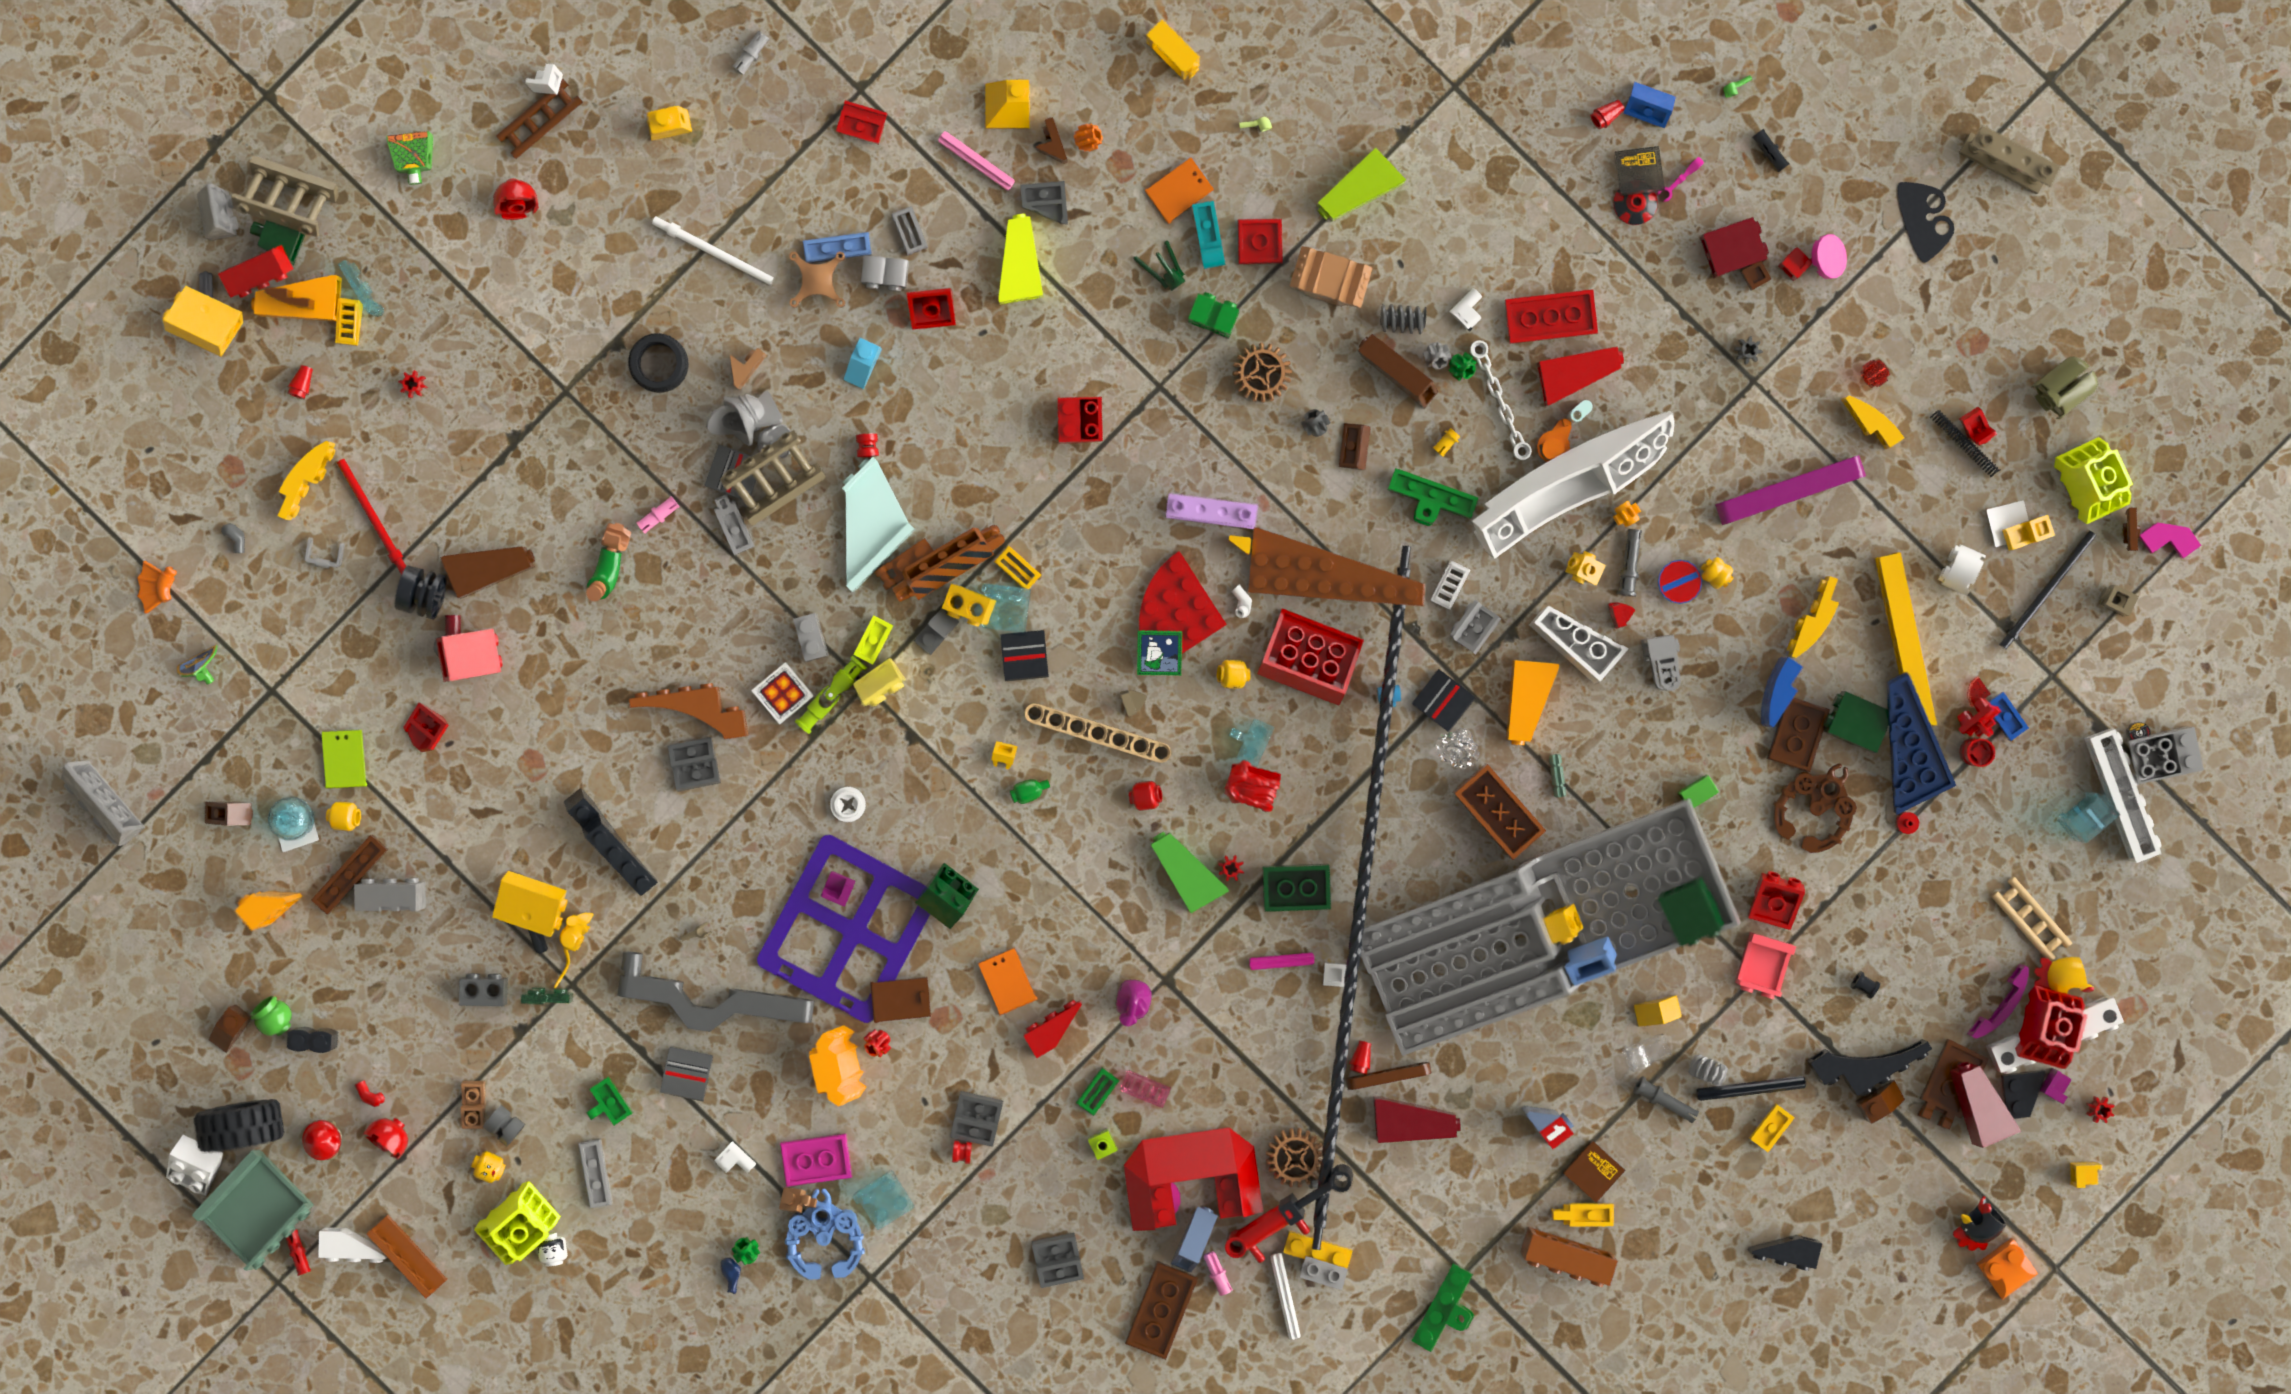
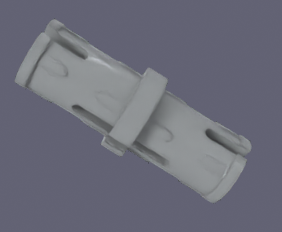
(750, 52)

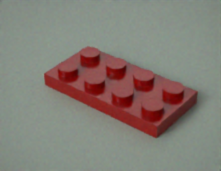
(1551, 316)

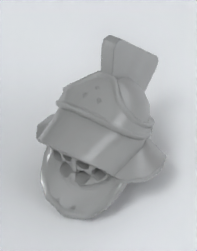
(744, 416)

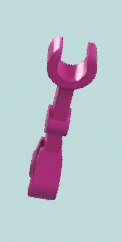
(1696, 164)

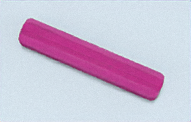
(1281, 961)

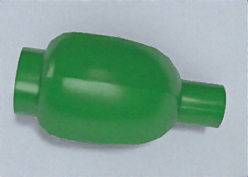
(1028, 790)

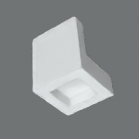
(546, 81)

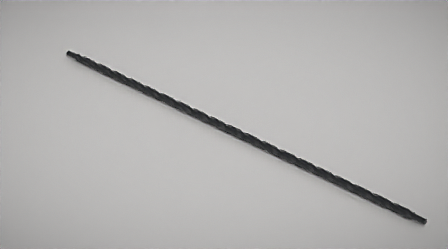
(1359, 908)

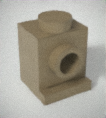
(2125, 602)

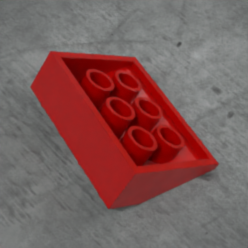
(1310, 657)

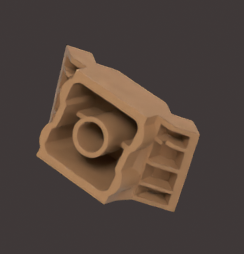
(1330, 278)

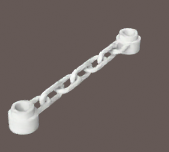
(1497, 394)

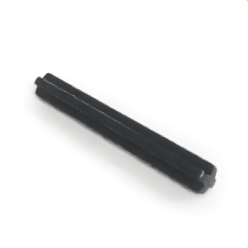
(1751, 1088)

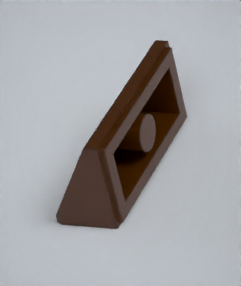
(1354, 446)

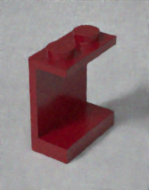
(1734, 247)

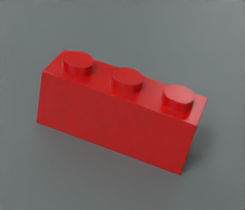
(256, 272)

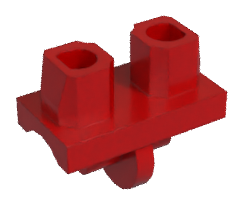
(1981, 722)

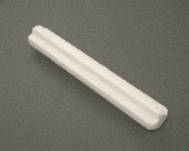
(1285, 1296)

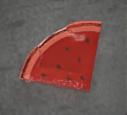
(1976, 691)

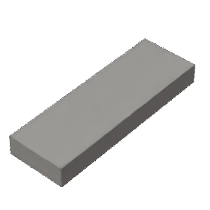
(595, 1173)

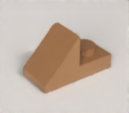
(741, 372)

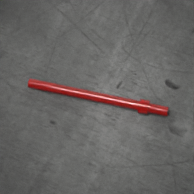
(394, 554)

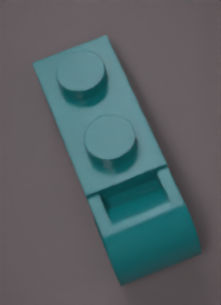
(1208, 234)

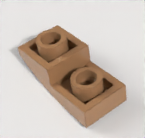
(473, 1104)

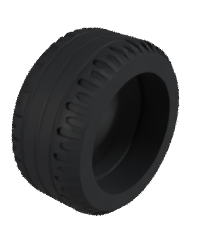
(635, 360)

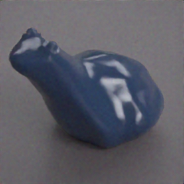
(731, 1271)

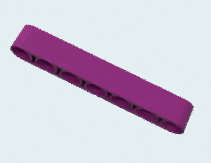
(1790, 490)

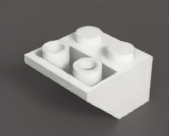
(192, 1167)

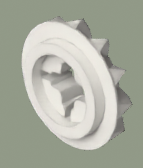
(837, 804)

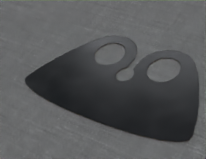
(1914, 209)

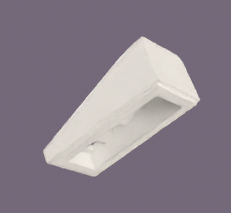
(1459, 568)

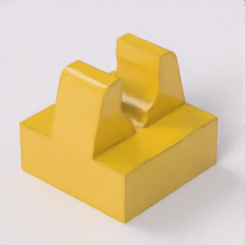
(1004, 753)

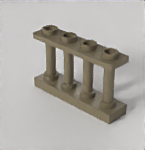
(777, 497)

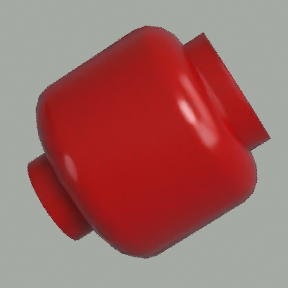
(1146, 795)

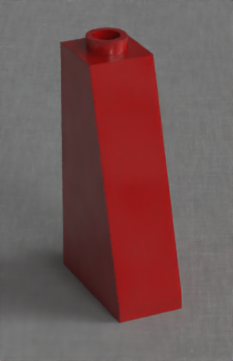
(1572, 373)

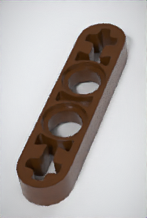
(1388, 1075)

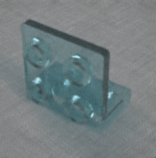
(1010, 607)
(884, 1200)

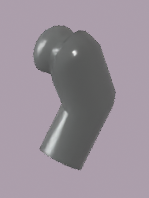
(236, 535)

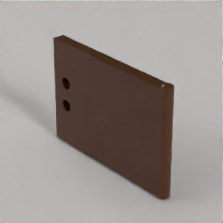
(900, 999)

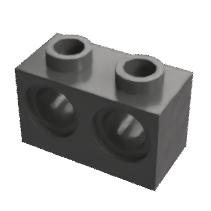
(483, 996)

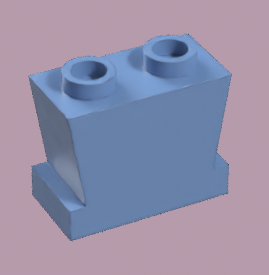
(1591, 961)

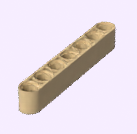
(1086, 733)

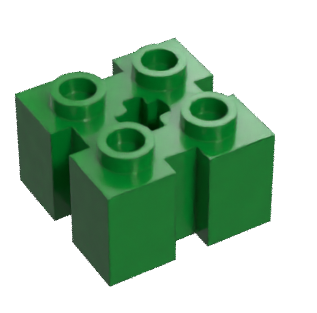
(1214, 315)

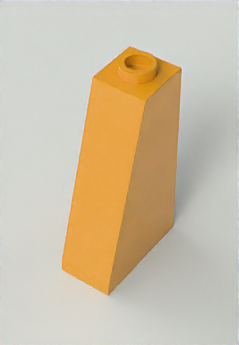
(322, 290)
(1528, 695)

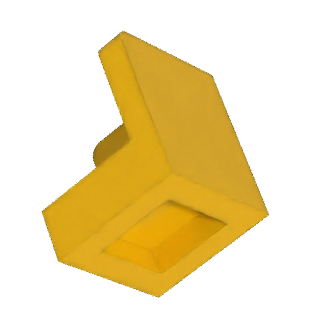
(2084, 1173)

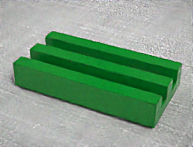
(1109, 1076)

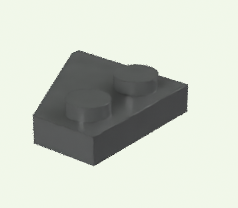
(1046, 200)

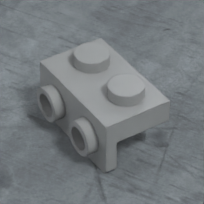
(1474, 626)

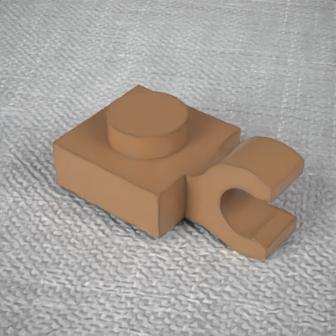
(794, 1200)

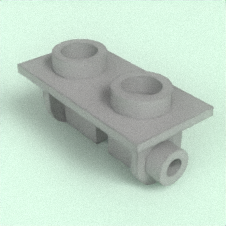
(1323, 1273)

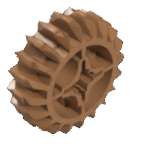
(1249, 377)
(1302, 1150)

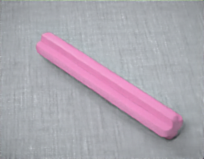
(976, 160)

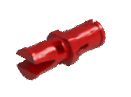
(297, 1253)

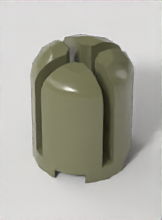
(2072, 395)

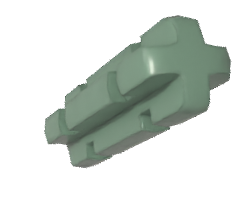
(1557, 775)

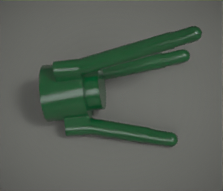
(1173, 277)

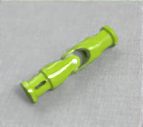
(841, 682)

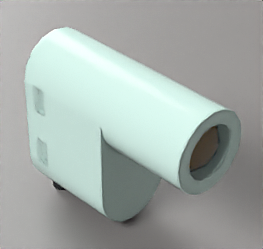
(1579, 411)

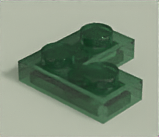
(539, 996)

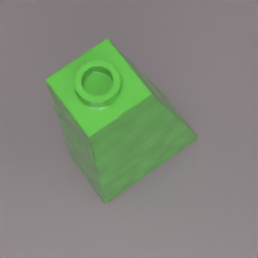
(1189, 875)

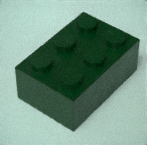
(1296, 887)

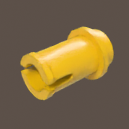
(1446, 442)

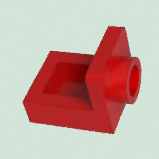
(1977, 427)

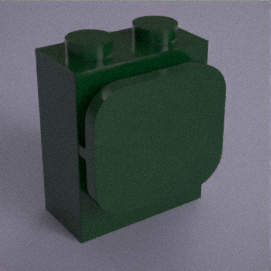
(1857, 721)
(1691, 912)

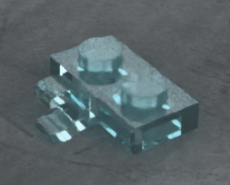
(1253, 742)

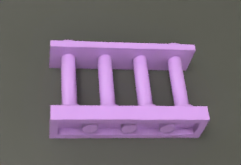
(1211, 511)

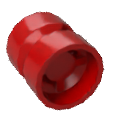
(1977, 752)

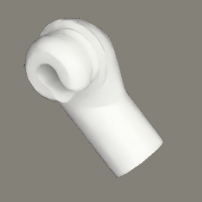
(1244, 602)

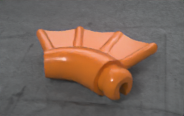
(155, 585)

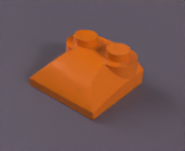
(2007, 1268)

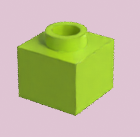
(1104, 1136)

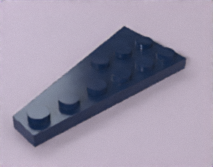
(1916, 756)

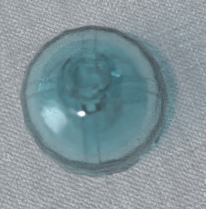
(290, 818)

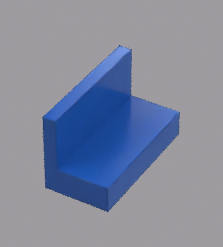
(1650, 105)

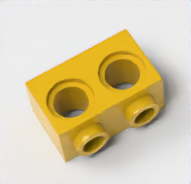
(970, 600)
(1563, 924)

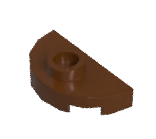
(2131, 530)

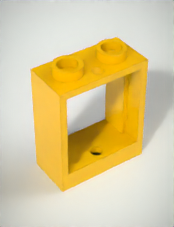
(1173, 50)

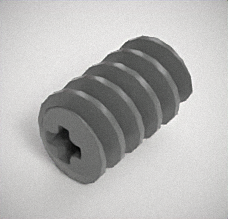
(1403, 319)

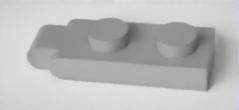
(733, 525)

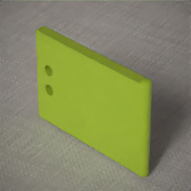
(344, 759)

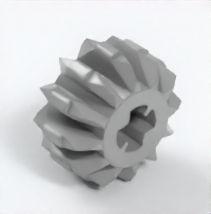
(1708, 1070)

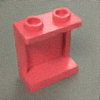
(1764, 965)

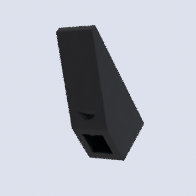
(1792, 1249)

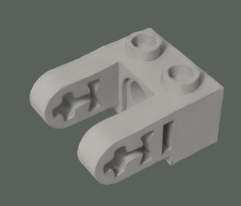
(1662, 654)

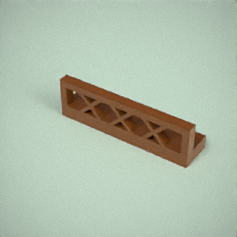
(407, 1256)

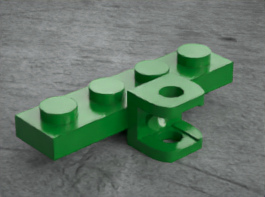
(1431, 497)
(1445, 1309)

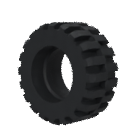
(238, 1125)

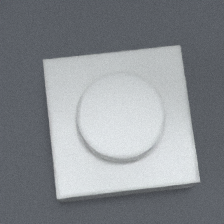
(1334, 974)

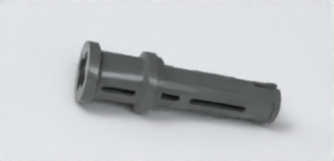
(1629, 574)
(1657, 1095)

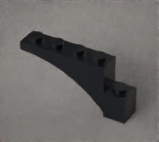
(608, 842)
(1865, 1072)

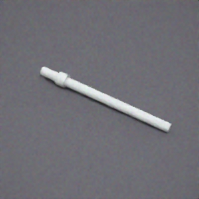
(674, 231)

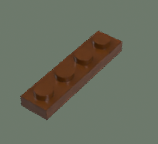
(349, 874)

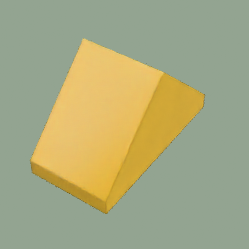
(1657, 1011)

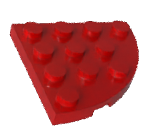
(1179, 604)

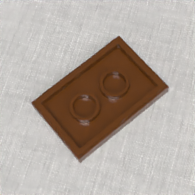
(1798, 734)

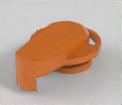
(1555, 441)

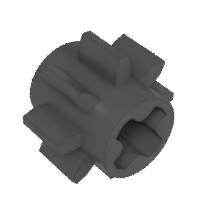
(1755, 350)
(1315, 422)

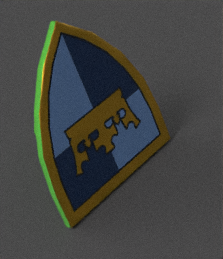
(197, 664)

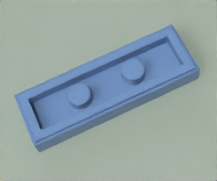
(826, 248)

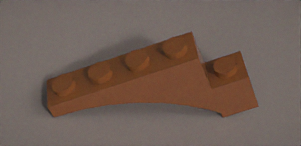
(701, 704)

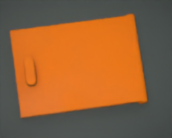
(1179, 190)
(1007, 981)

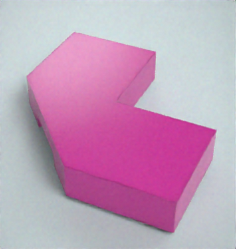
(2179, 537)

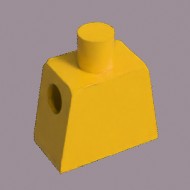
(668, 122)

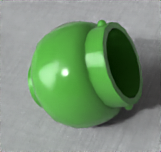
(272, 1016)

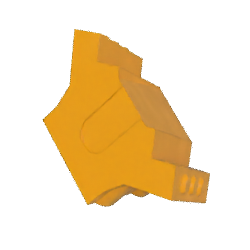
(837, 1066)

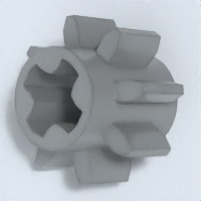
(1437, 355)

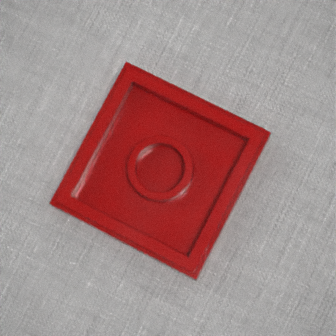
(1260, 241)

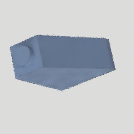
(1194, 1239)

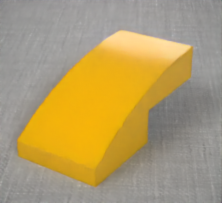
(2028, 532)

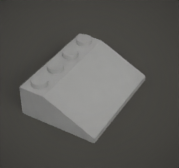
(101, 801)

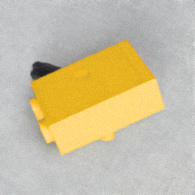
(201, 318)
(530, 906)

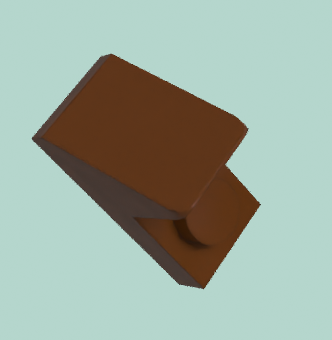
(1054, 148)

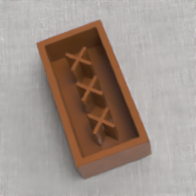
(1499, 811)
(1568, 1256)

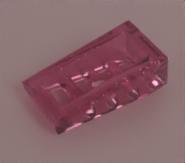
(1128, 1081)

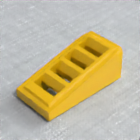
(357, 313)

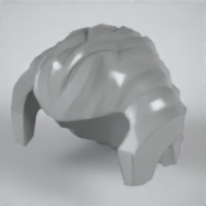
(771, 435)

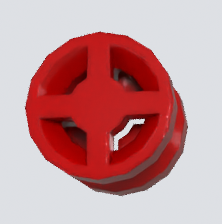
(962, 1152)

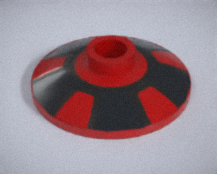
(1635, 214)

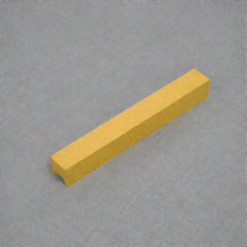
(1903, 627)

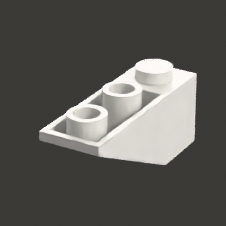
(344, 1243)

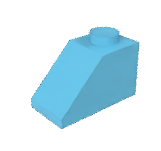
(862, 363)

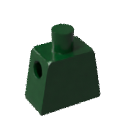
(274, 235)

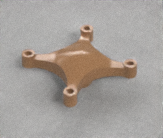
(817, 279)

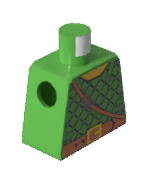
(412, 154)

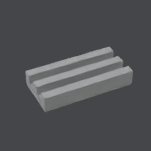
(903, 213)

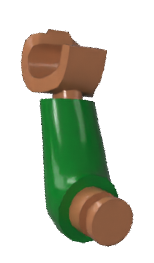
(608, 565)

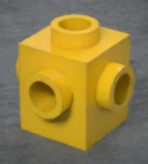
(1585, 568)

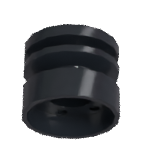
(425, 594)

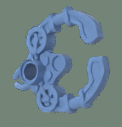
(823, 1229)

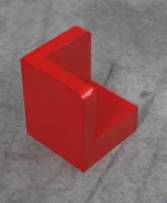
(1795, 264)

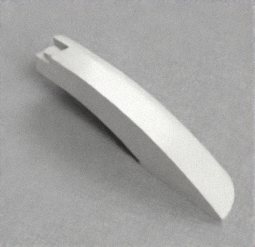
(1571, 480)

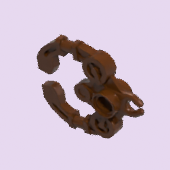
(1819, 803)

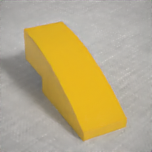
(1872, 420)

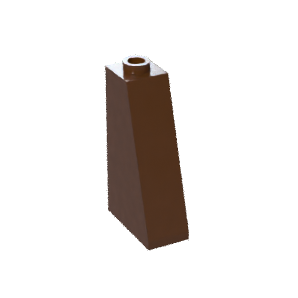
(1398, 370)
(483, 569)

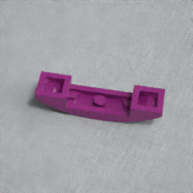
(2019, 981)

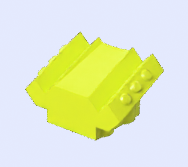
(2094, 479)
(518, 1224)

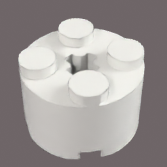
(1962, 570)

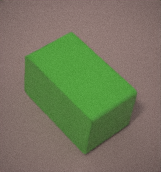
(1699, 791)

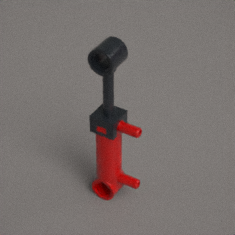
(1288, 1212)

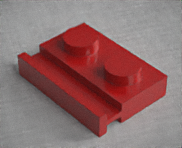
(861, 122)

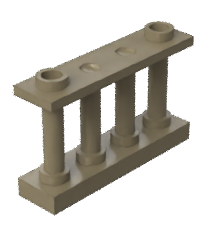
(2009, 159)
(292, 178)

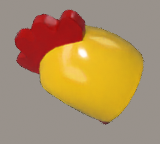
(2062, 975)

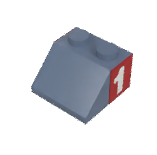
(1551, 1125)

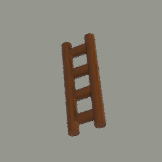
(538, 133)

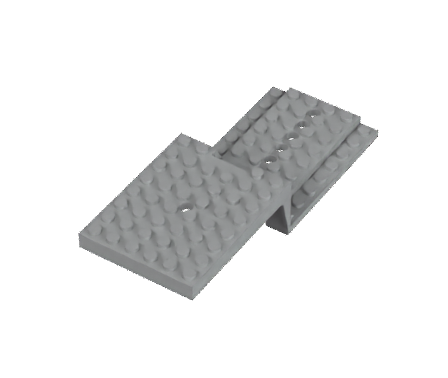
(1591, 872)

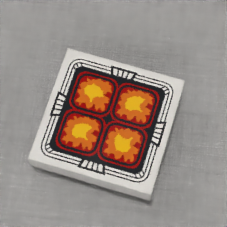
(782, 693)

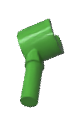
(1731, 89)

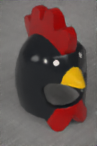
(1979, 1227)

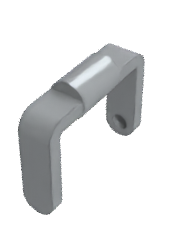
(323, 563)

